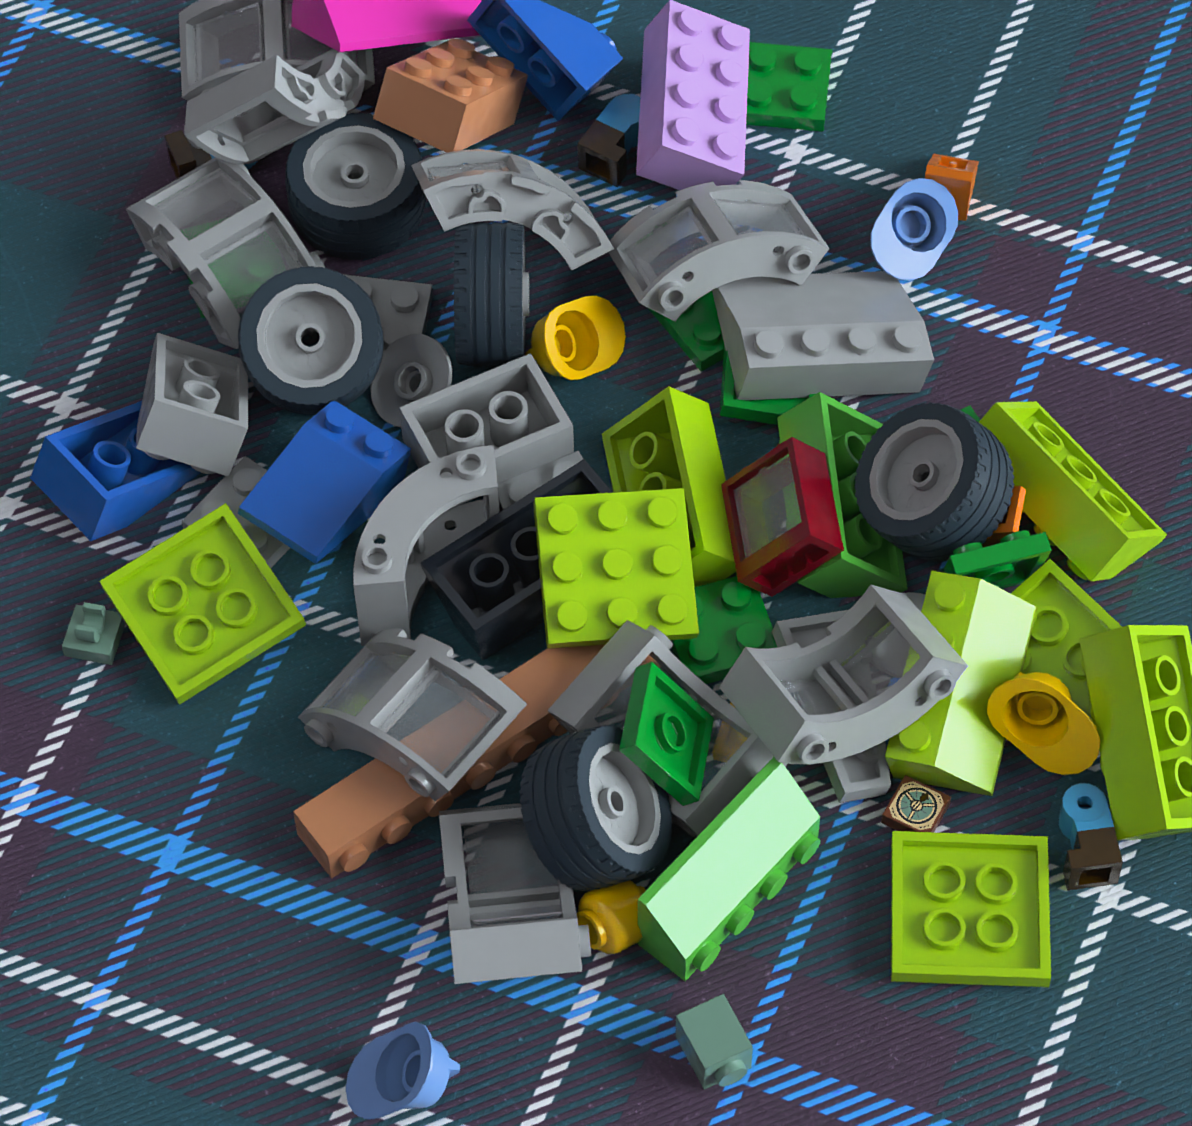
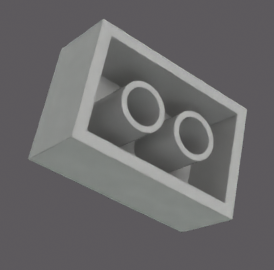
(498, 408)

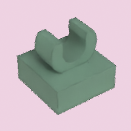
(93, 634)

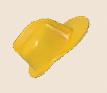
(578, 338)
(1044, 722)

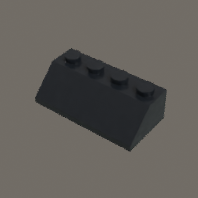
(493, 572)

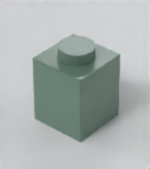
(714, 1042)

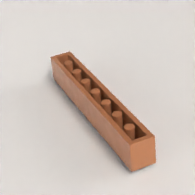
(380, 806)

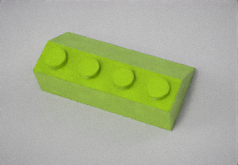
(672, 447)
(1071, 493)
(1144, 721)
(955, 739)

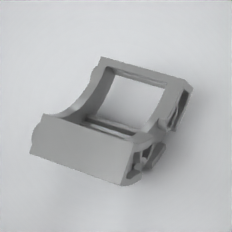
(277, 106)
(414, 527)

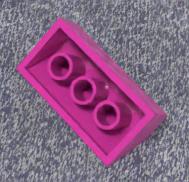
(382, 23)

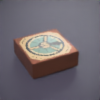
(915, 807)

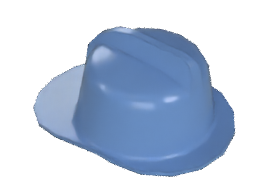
(914, 229)
(399, 1073)

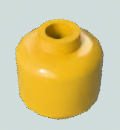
(611, 916)

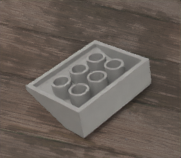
(822, 336)

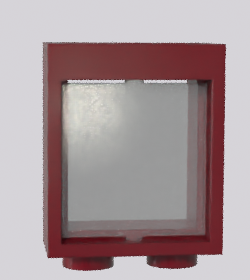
(782, 517)

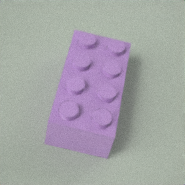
(693, 99)

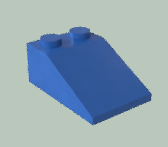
(556, 49)
(101, 475)
(326, 482)

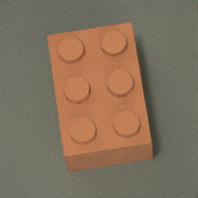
(450, 95)

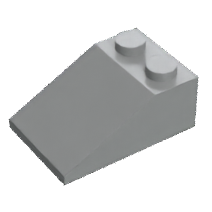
(193, 406)

